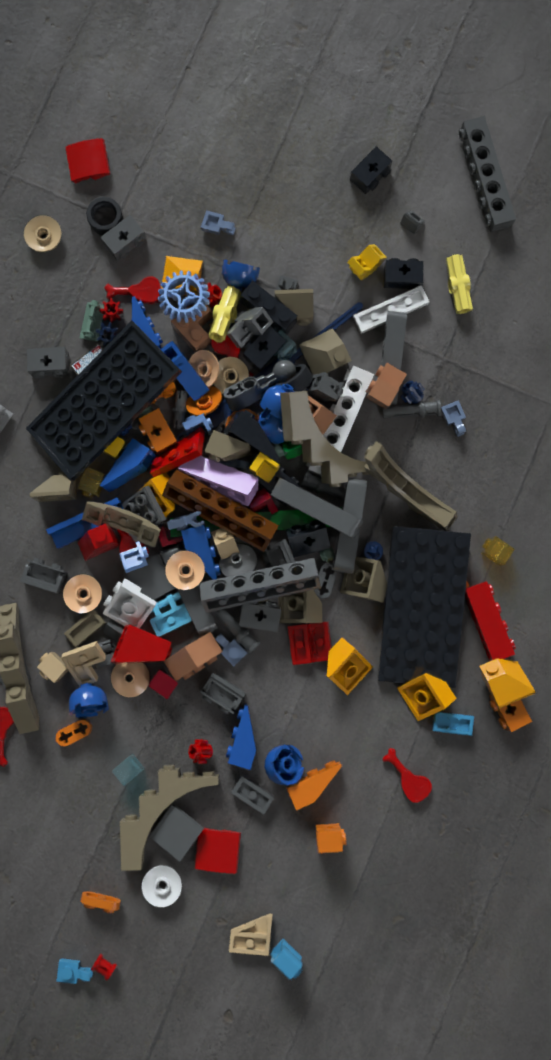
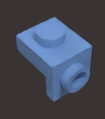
(194, 422)
(134, 558)

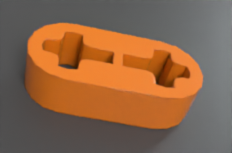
(71, 728)

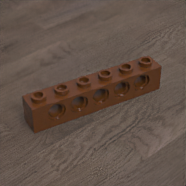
(220, 510)

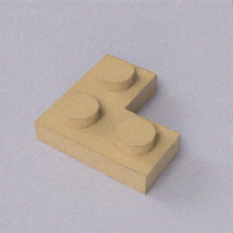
(80, 661)

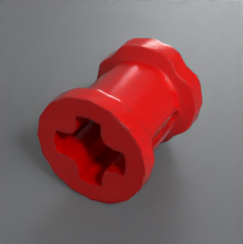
(103, 967)

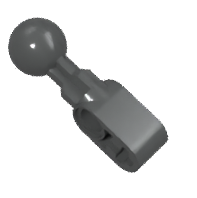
(251, 389)

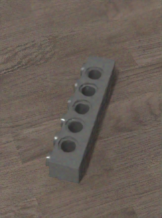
(478, 129)
(259, 585)

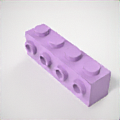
(223, 479)

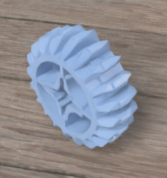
(169, 292)

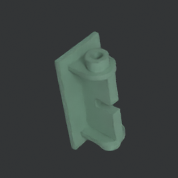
(91, 321)

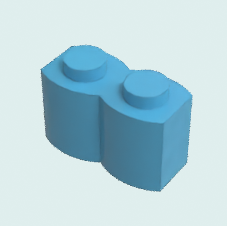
(286, 959)

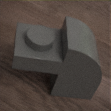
(250, 323)

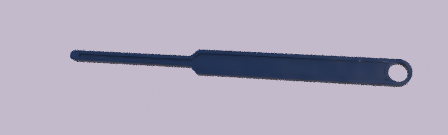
(223, 410)

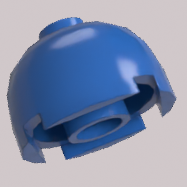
(239, 274)
(272, 399)
(271, 426)
(88, 701)
(284, 765)

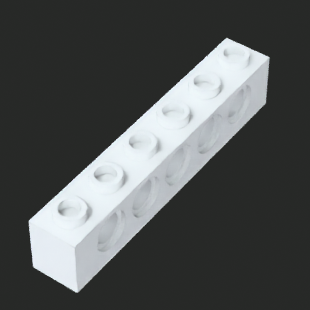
(354, 377)

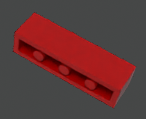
(489, 622)

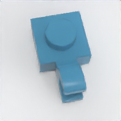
(70, 971)

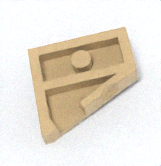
(252, 937)

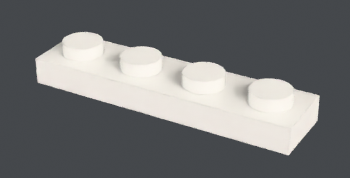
(377, 314)

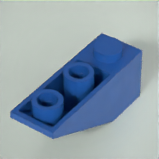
(144, 323)
(189, 377)
(132, 462)
(197, 541)
(244, 745)

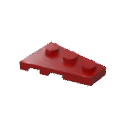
(179, 454)

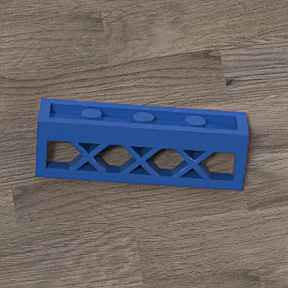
(74, 528)

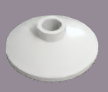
(157, 895)

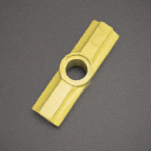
(459, 284)
(224, 314)

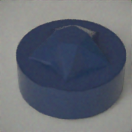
(373, 550)

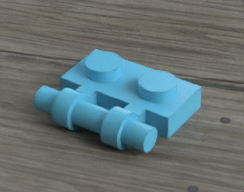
(171, 619)

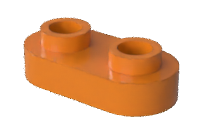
(107, 903)

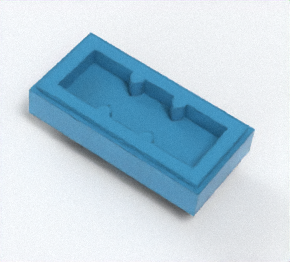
(453, 723)

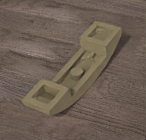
(123, 520)

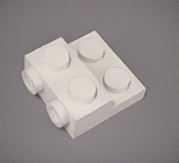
(128, 604)

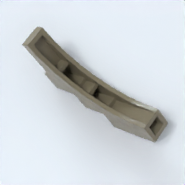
(301, 429)
(384, 469)
(13, 672)
(135, 830)

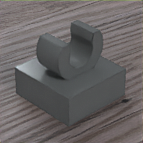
(286, 283)

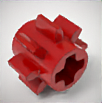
(215, 294)
(110, 315)
(200, 751)

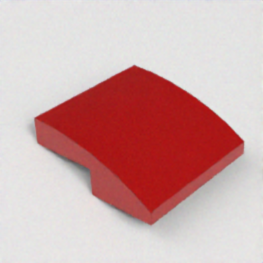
(87, 160)
(309, 642)
(218, 851)

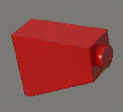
(98, 541)
(140, 647)

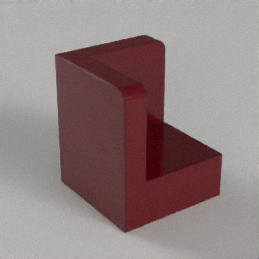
(262, 500)
(166, 540)
(163, 684)

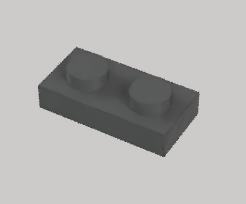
(252, 794)

